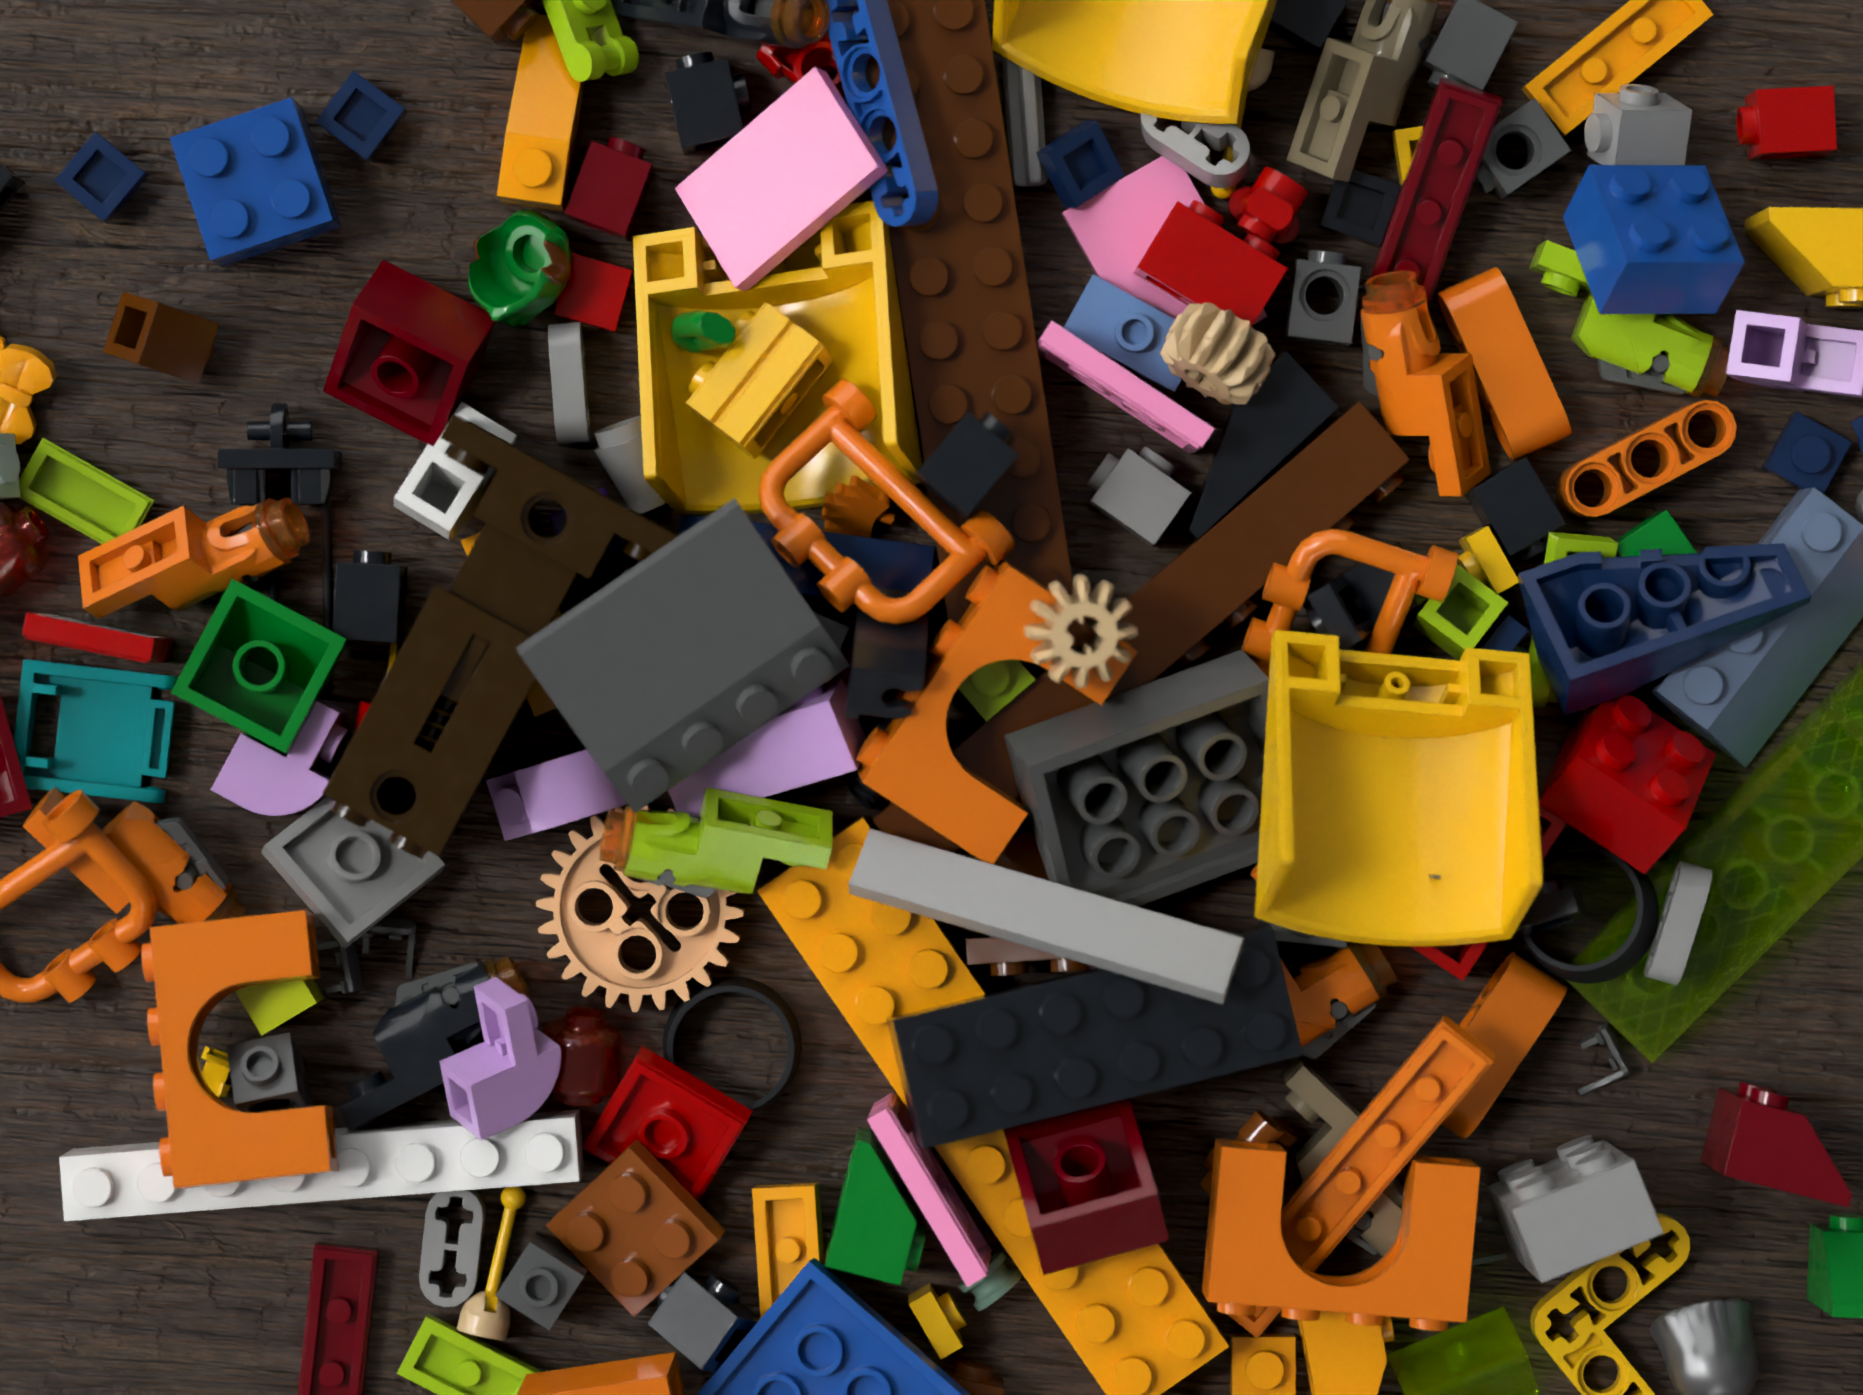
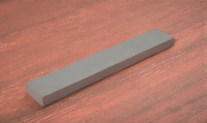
(1046, 916)

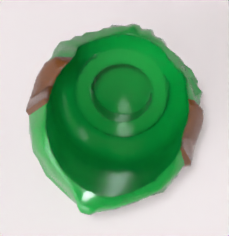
(520, 267)

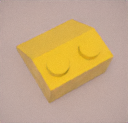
(1815, 250)

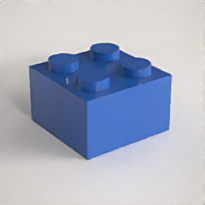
(255, 182)
(1653, 239)

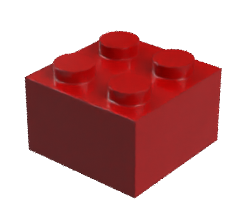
(1627, 780)

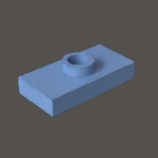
(1123, 330)

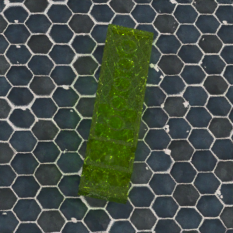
(1770, 858)

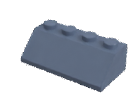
(1754, 682)

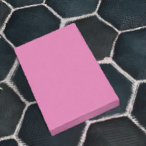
(781, 179)
(1122, 223)
(1123, 389)
(931, 1189)

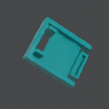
(105, 731)

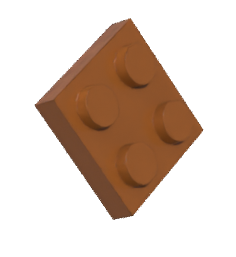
(635, 1228)

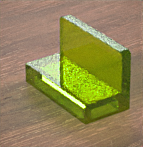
(1467, 1360)

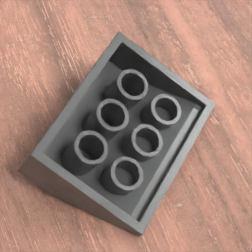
(683, 656)
(1150, 783)

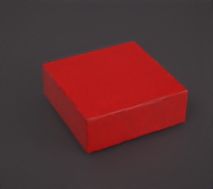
(594, 293)

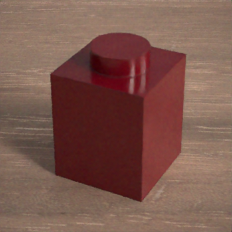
(611, 187)

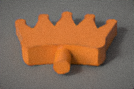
(855, 508)

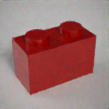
(1207, 264)

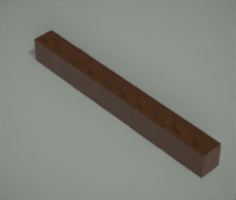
(1200, 588)

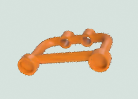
(844, 580)
(1288, 586)
(115, 941)

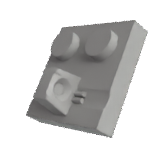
(347, 871)

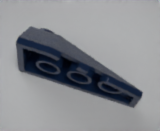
(1635, 618)

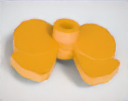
(21, 376)

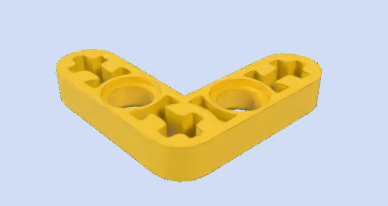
(1589, 1335)

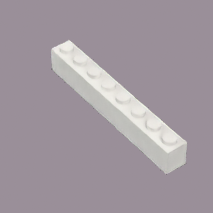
(370, 1163)

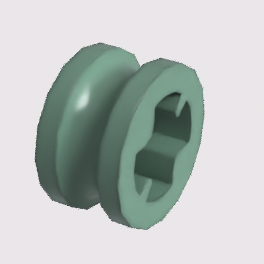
(994, 1285)

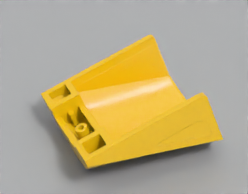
(1140, 54)
(832, 287)
(1392, 777)

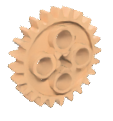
(597, 946)

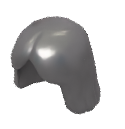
(1709, 1347)

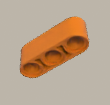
(1505, 363)
(1676, 454)
(1508, 1022)

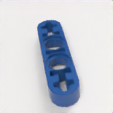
(874, 106)

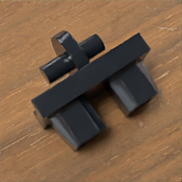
(250, 468)

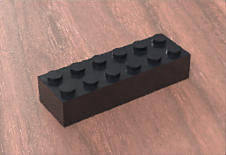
(1084, 1044)

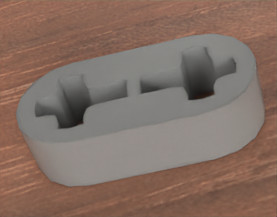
(1194, 156)
(569, 383)
(1678, 923)
(437, 1243)

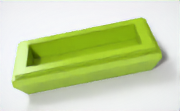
(81, 494)

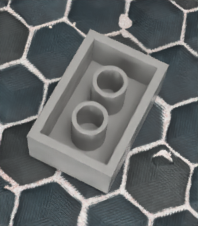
(1573, 1207)

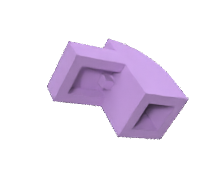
(1795, 355)
(279, 782)
(551, 794)
(508, 1072)

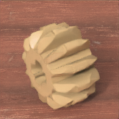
(1217, 353)
(1102, 620)

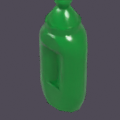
(701, 331)

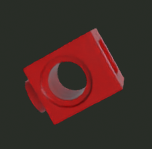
(1788, 123)

